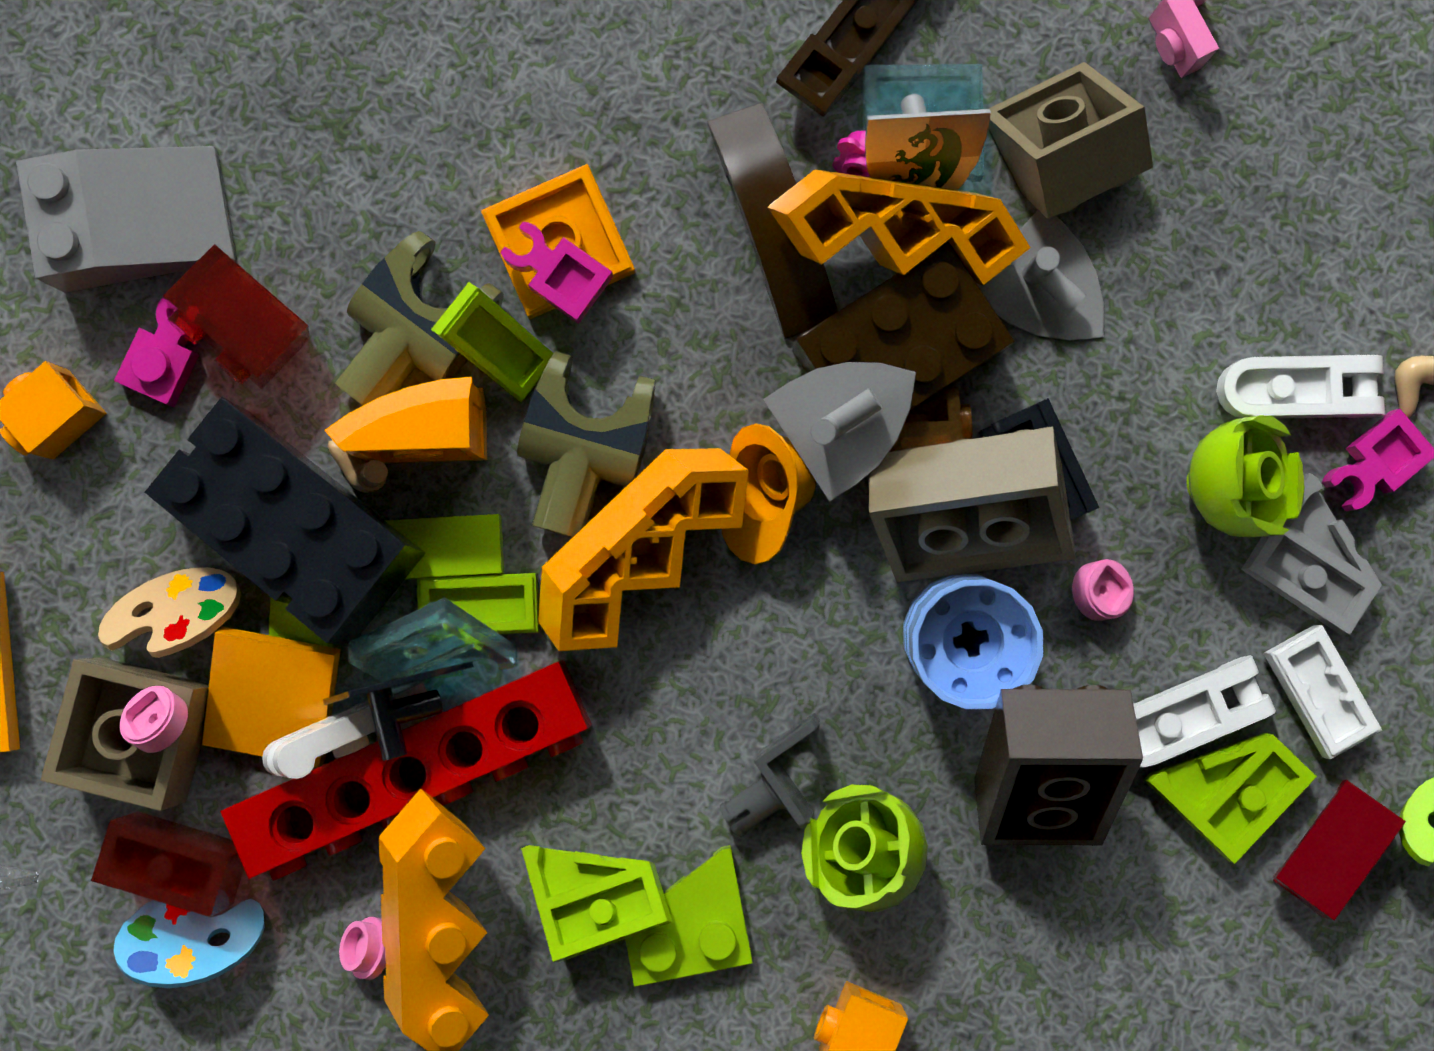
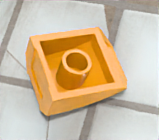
(418, 424)

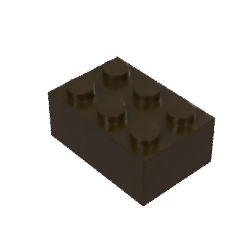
(916, 321)
(1056, 765)

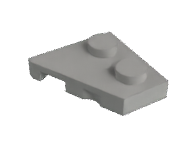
(1316, 565)

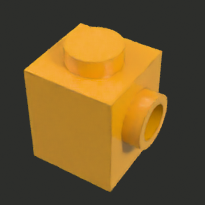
(46, 411)
(861, 1022)

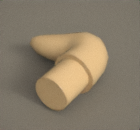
(1408, 381)
(360, 474)

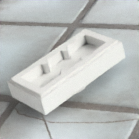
(1322, 691)

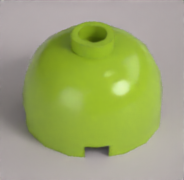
(1247, 478)
(865, 849)

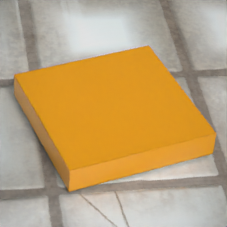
(559, 208)
(265, 689)

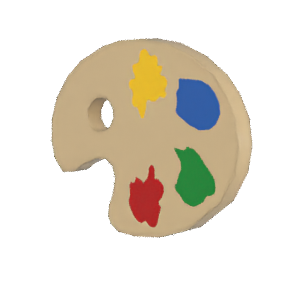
(184, 611)

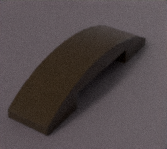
(839, 51)
(759, 176)

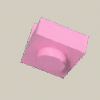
(1182, 35)

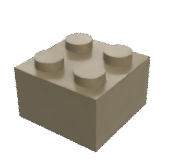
(93, 755)

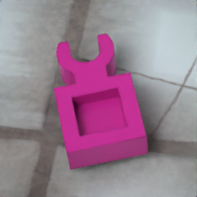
(563, 276)
(158, 361)
(1384, 456)

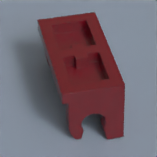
(1338, 851)

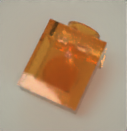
(923, 431)

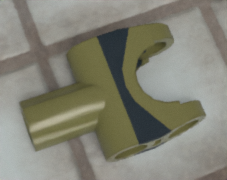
(400, 325)
(580, 447)

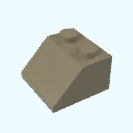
(1071, 139)

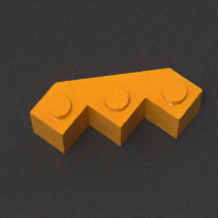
(898, 222)
(637, 543)
(427, 926)

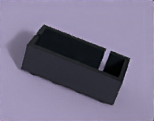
(285, 523)

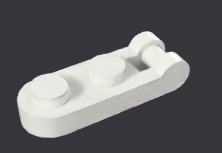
(1302, 387)
(1197, 711)
(341, 733)

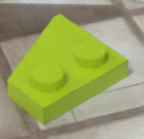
(1234, 791)
(593, 899)
(705, 927)

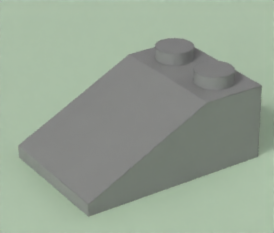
(122, 213)

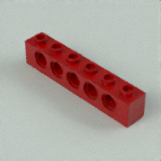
(262, 822)

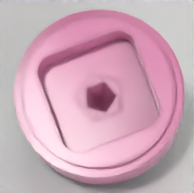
(1103, 590)
(153, 719)

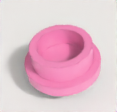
(363, 949)

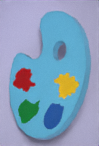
(171, 945)

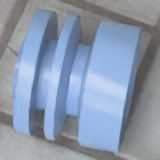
(1000, 658)

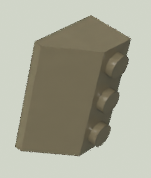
(972, 505)

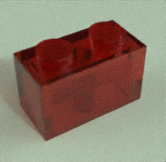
(235, 317)
(169, 863)

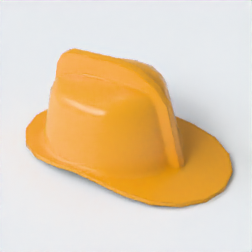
(775, 491)

